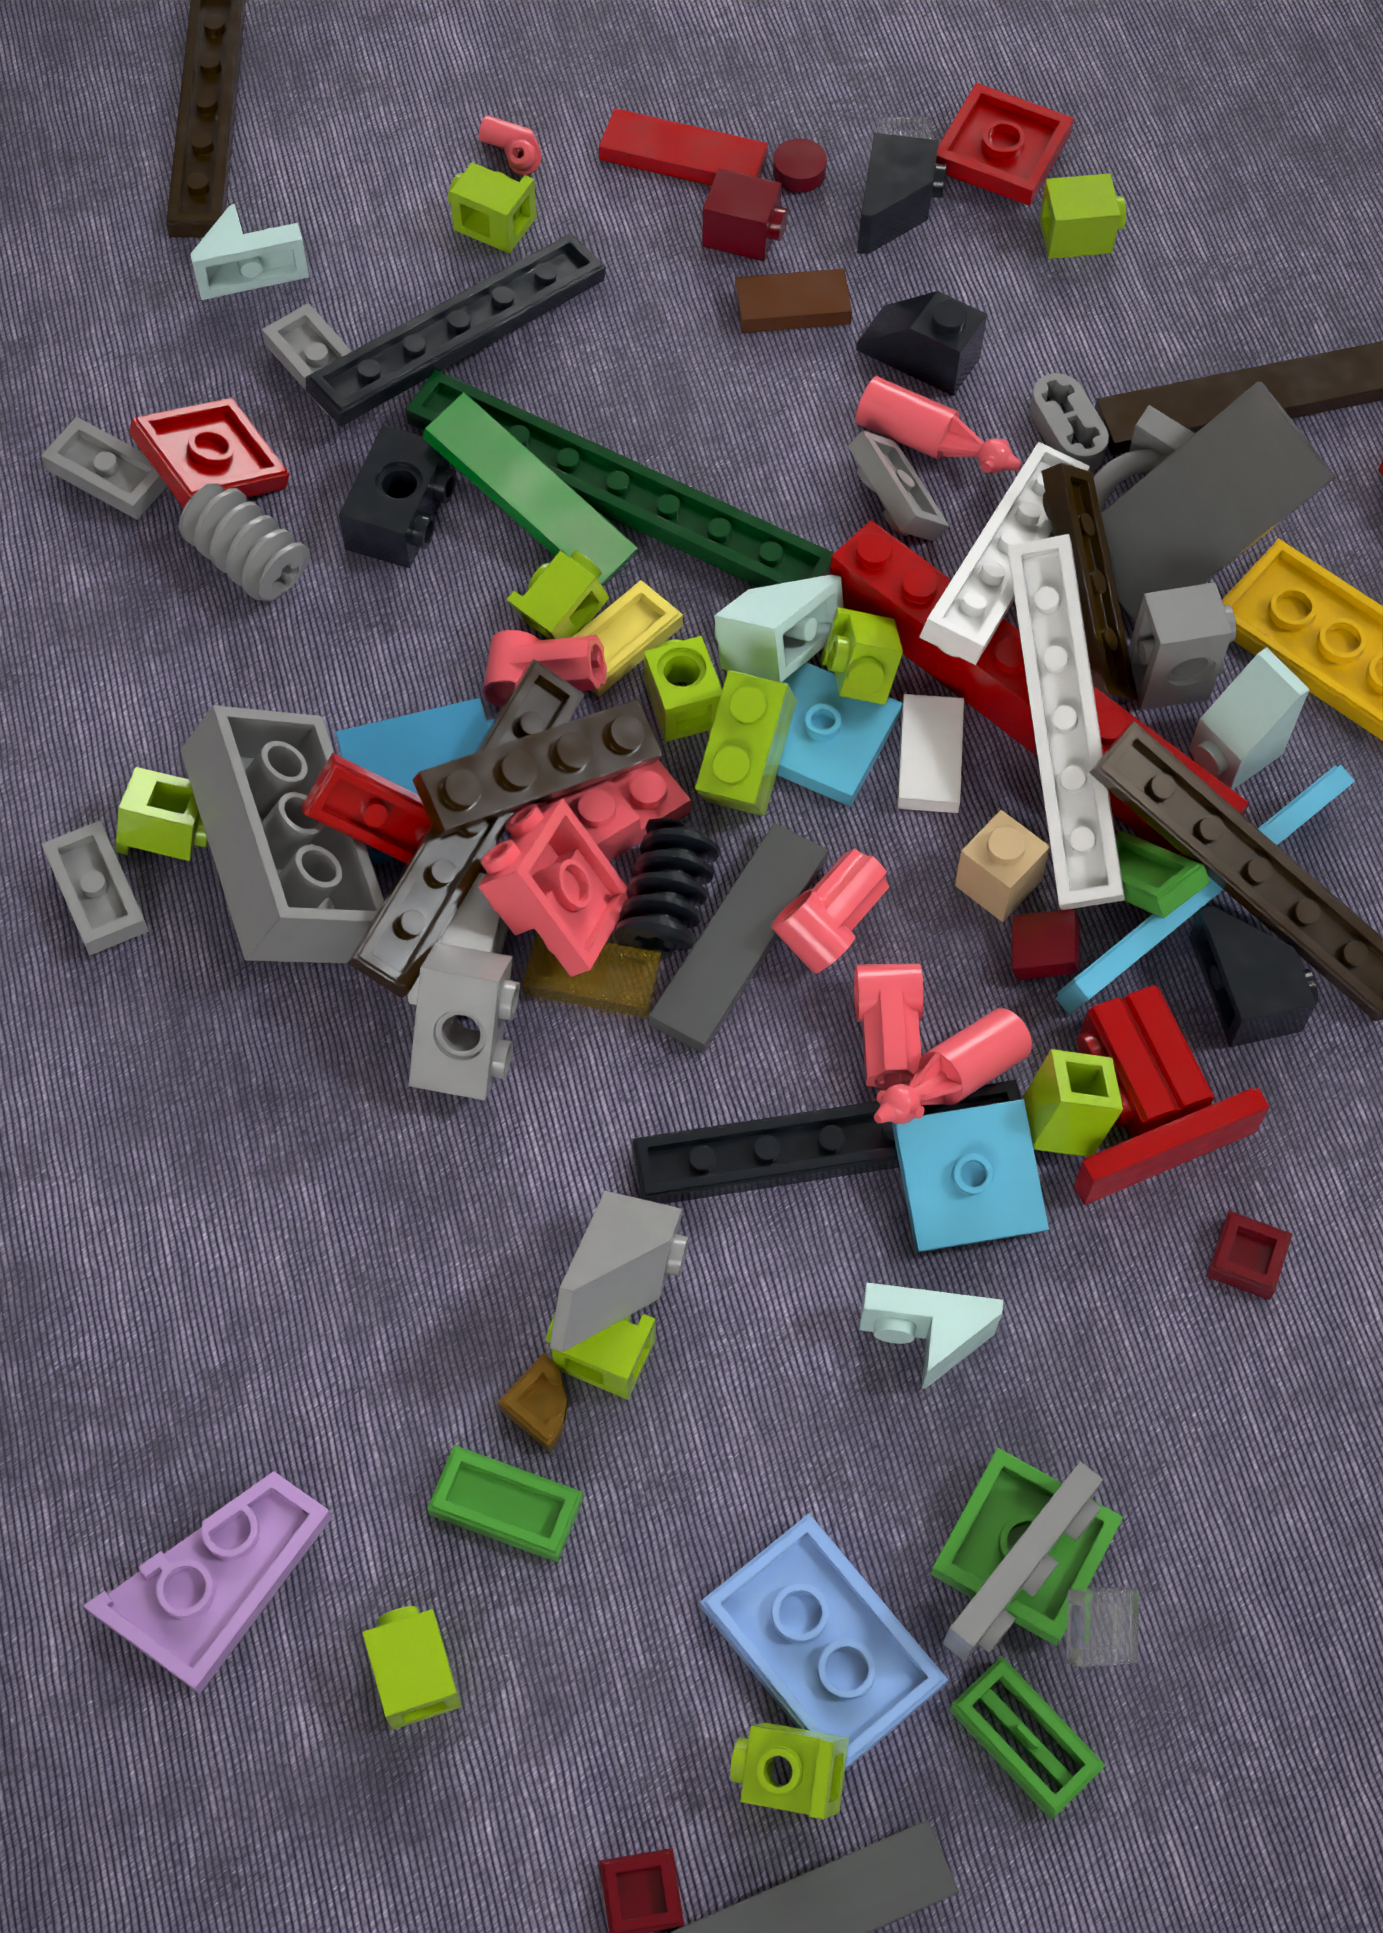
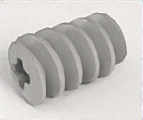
(243, 541)

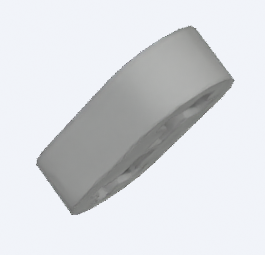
(1078, 418)

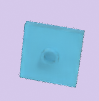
(833, 736)
(970, 1176)

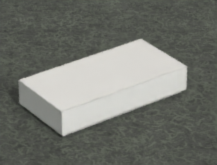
(930, 753)

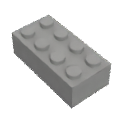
(287, 878)

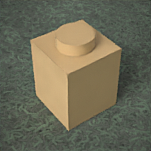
(1001, 865)

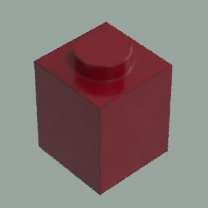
(743, 215)

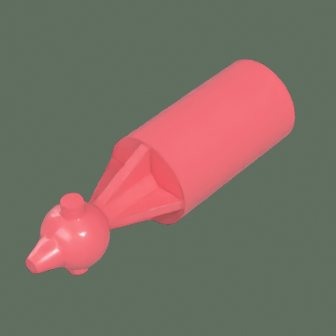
(928, 427)
(958, 1066)

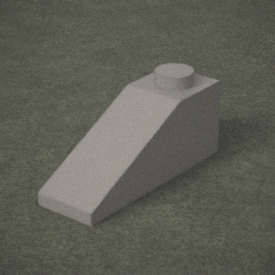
(618, 1266)

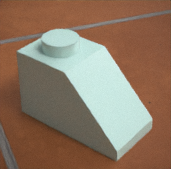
(777, 626)
(1249, 721)

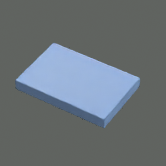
(823, 1640)

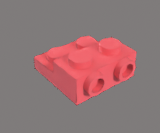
(621, 806)
(556, 883)

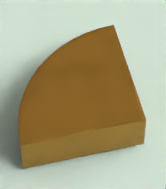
(538, 1403)

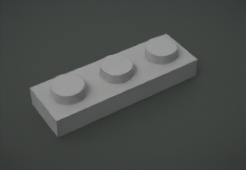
(1025, 1565)

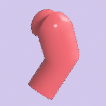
(517, 141)

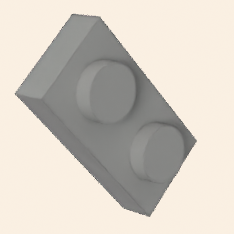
(304, 343)
(104, 468)
(892, 477)
(95, 887)

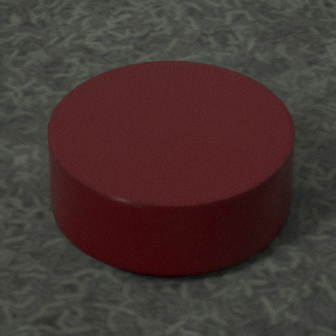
(799, 165)

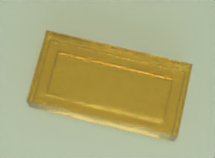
(618, 981)

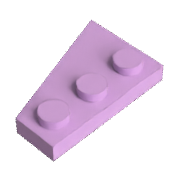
(211, 1587)

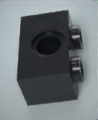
(396, 498)

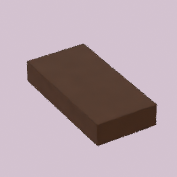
(793, 300)

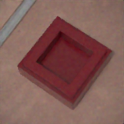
(1045, 944)
(1249, 1255)
(642, 1893)

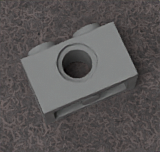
(1180, 645)
(443, 1051)

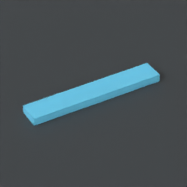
(1156, 928)

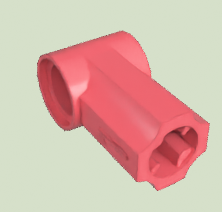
(574, 659)
(822, 918)
(890, 1008)

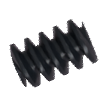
(667, 888)

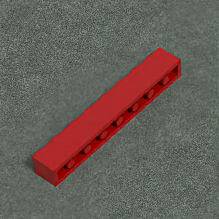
(896, 583)

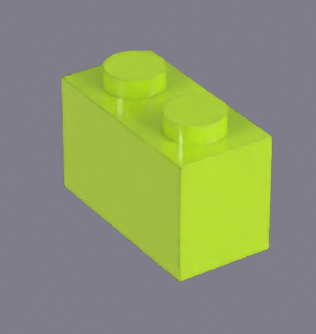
(746, 743)

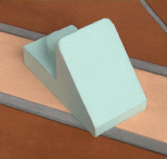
(240, 262)
(948, 1322)

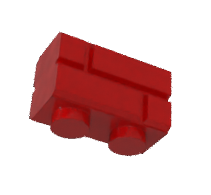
(1150, 1059)

